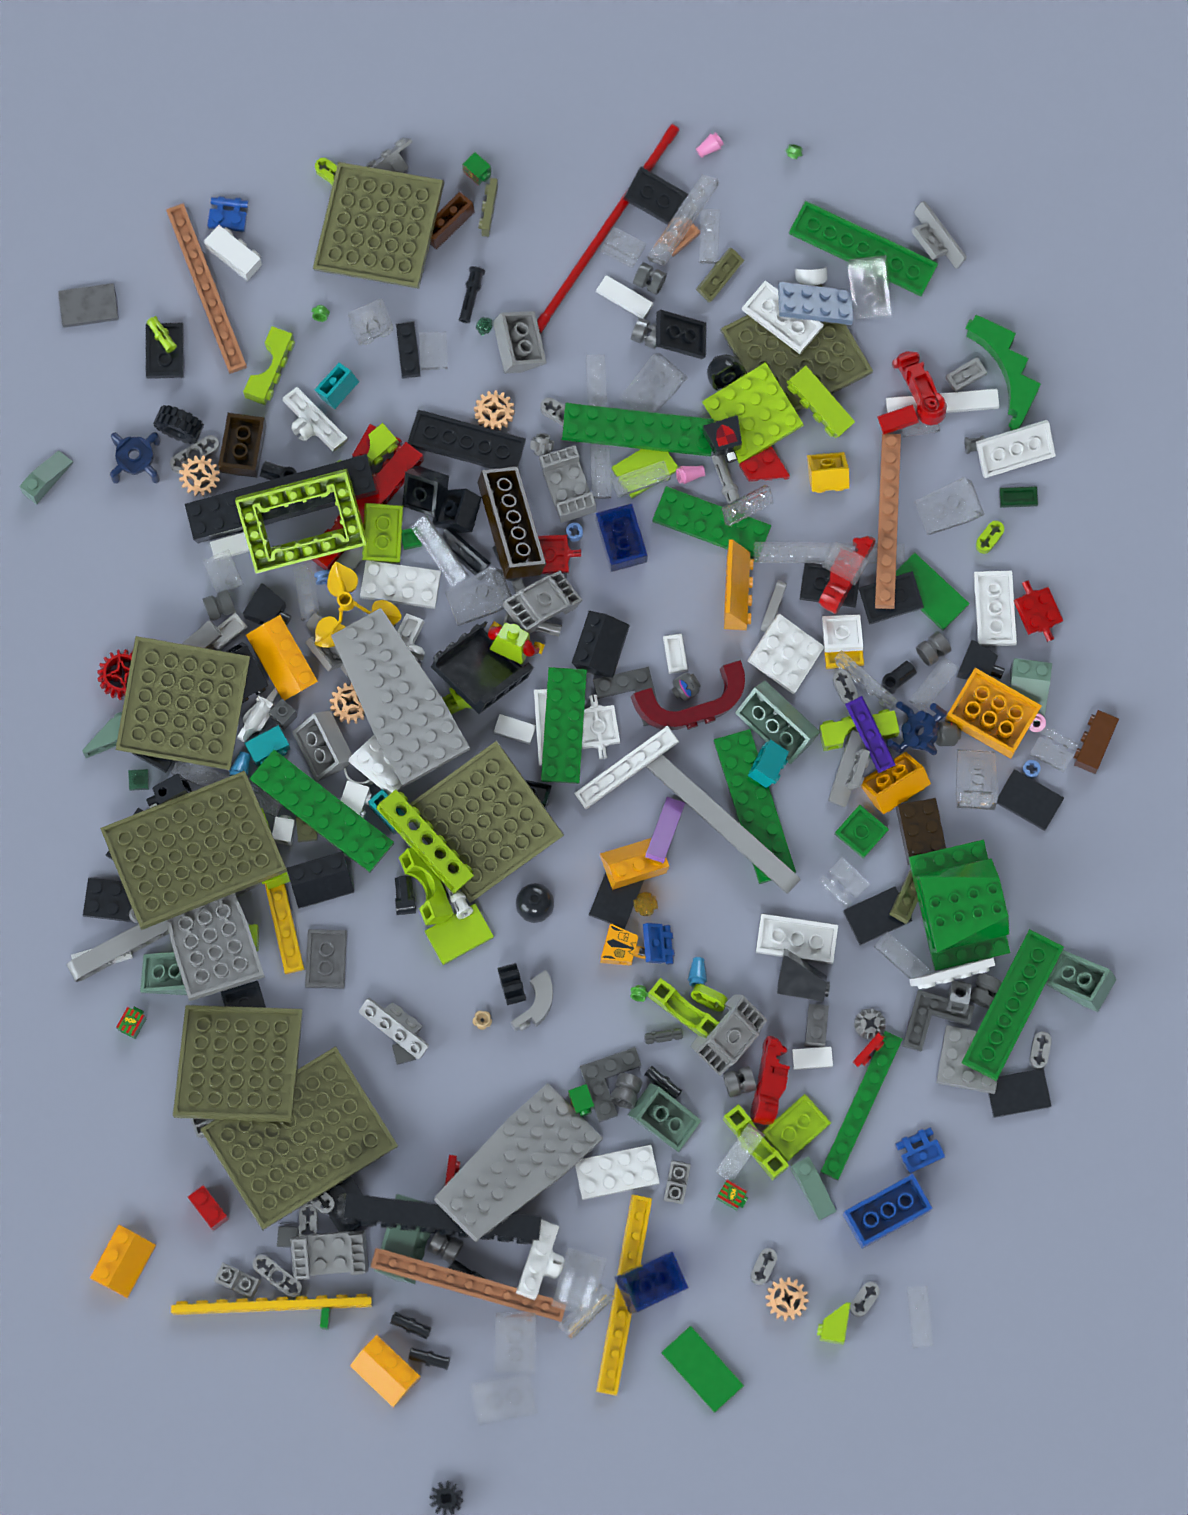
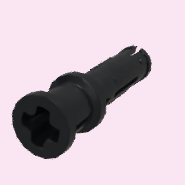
(473, 286)

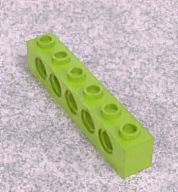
(426, 852)

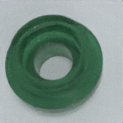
(484, 325)

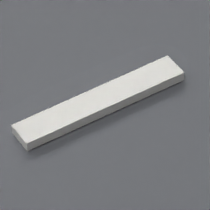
(955, 401)
(626, 767)

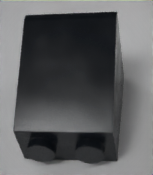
(255, 680)
(801, 979)

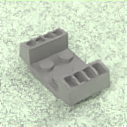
(567, 484)
(542, 601)
(731, 1035)
(329, 1254)

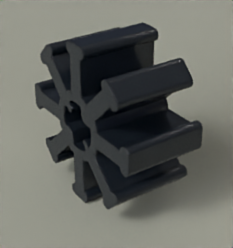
(511, 984)

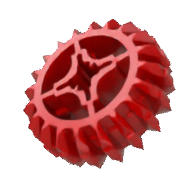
(116, 674)

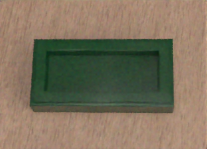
(1018, 497)

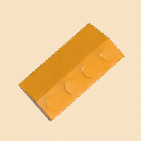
(281, 658)

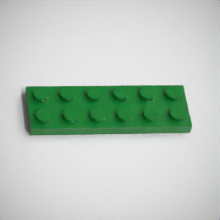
(706, 521)
(563, 725)

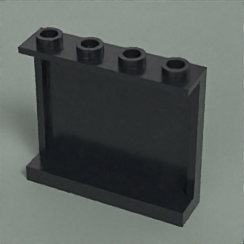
(478, 672)

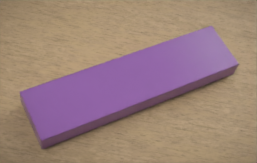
(665, 830)

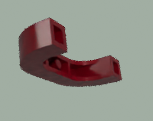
(658, 717)

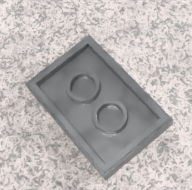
(88, 305)
(326, 959)

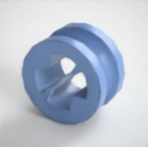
(577, 537)
(322, 577)
(1036, 765)

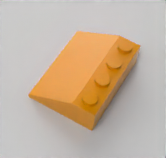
(737, 587)
(993, 713)

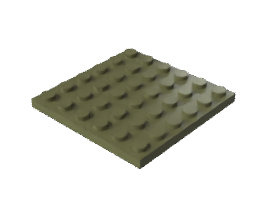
(378, 225)
(830, 356)
(182, 703)
(488, 818)
(238, 1063)

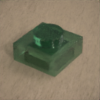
(138, 779)

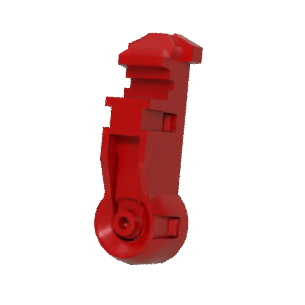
(930, 404)
(838, 588)
(770, 1082)

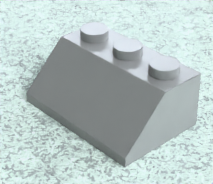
(519, 341)
(322, 745)

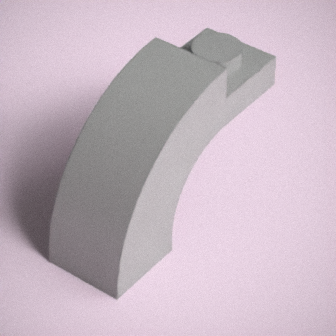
(543, 1001)

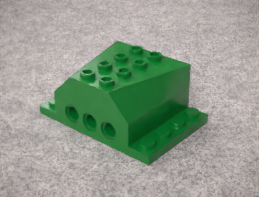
(961, 904)

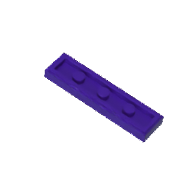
(870, 734)

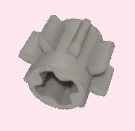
(542, 444)

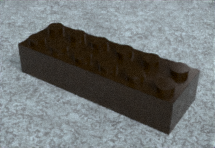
(511, 522)

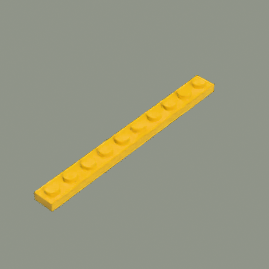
(263, 1304)
(619, 1315)

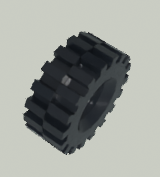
(178, 424)

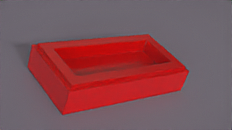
(898, 419)

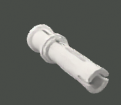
(459, 903)

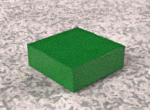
(410, 539)
(325, 1318)

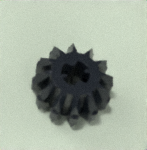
(446, 1491)

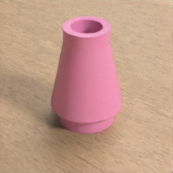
(709, 145)
(689, 473)

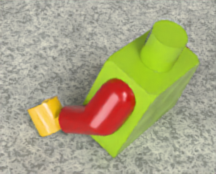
(513, 642)

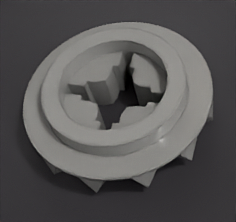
(871, 1032)

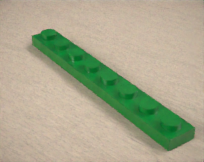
(861, 1106)

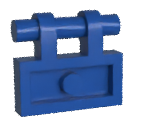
(231, 220)
(658, 943)
(923, 1155)

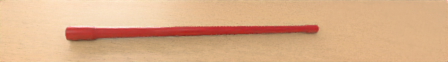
(545, 317)

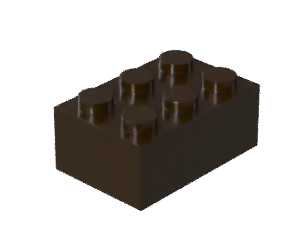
(242, 445)
(920, 827)

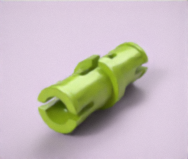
(167, 343)

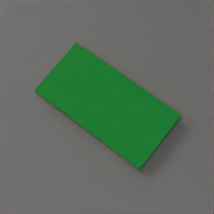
(939, 598)
(702, 1369)

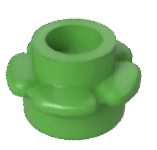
(794, 151)
(320, 313)
(639, 993)

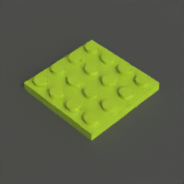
(761, 409)

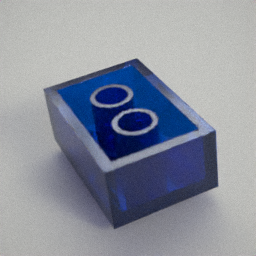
(621, 537)
(651, 1282)

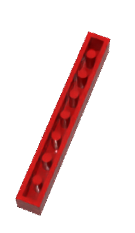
(388, 482)

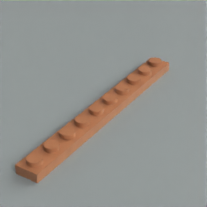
(206, 288)
(888, 521)
(464, 1283)

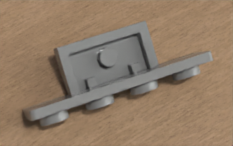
(391, 159)
(935, 237)
(327, 656)
(850, 770)
(396, 1025)

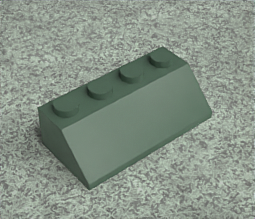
(777, 720)
(404, 1243)

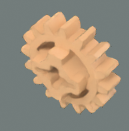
(501, 412)
(207, 477)
(347, 710)
(774, 1303)

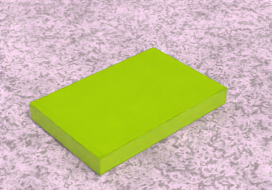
(642, 459)
(382, 532)
(458, 935)
(796, 1128)

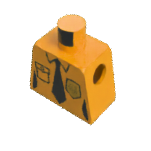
(621, 947)

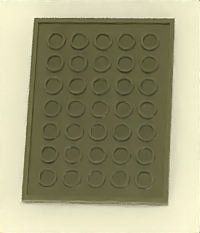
(193, 850)
(294, 1162)

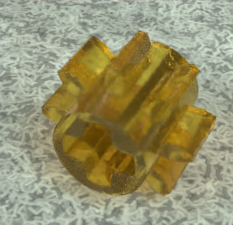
(645, 904)

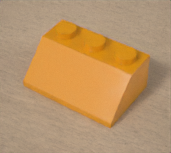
(896, 783)
(630, 865)
(122, 1261)
(385, 1371)

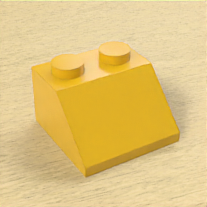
(828, 472)

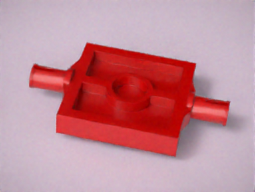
(556, 553)
(1038, 610)

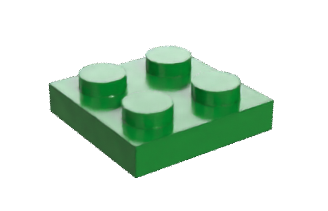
(861, 831)

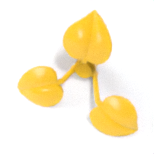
(340, 584)

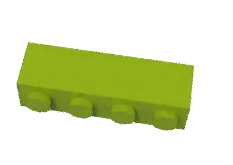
(820, 402)

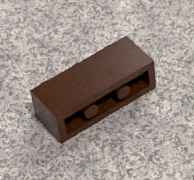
(451, 218)
(1095, 741)

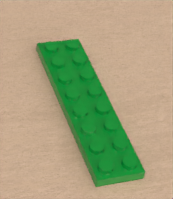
(854, 242)
(635, 429)
(750, 799)
(322, 811)
(1012, 1005)

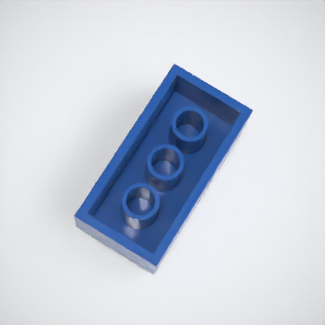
(887, 1211)

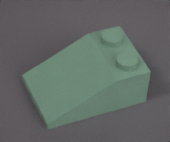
(1031, 680)
(161, 975)
(1081, 980)
(664, 1117)

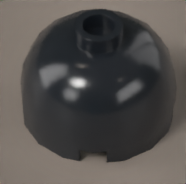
(724, 371)
(534, 903)

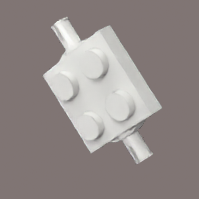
(599, 727)

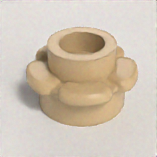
(478, 1016)

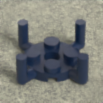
(138, 465)
(914, 724)

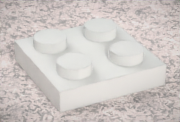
(842, 633)

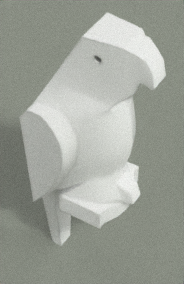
(257, 716)

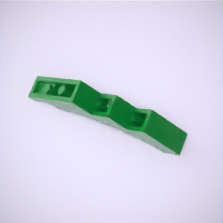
(997, 343)

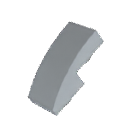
(677, 1182)
(237, 1280)

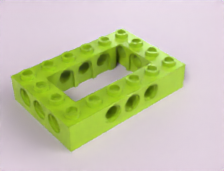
(267, 557)

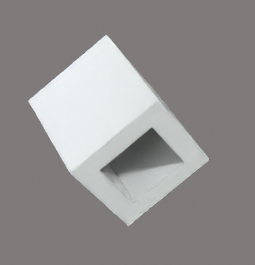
(284, 830)

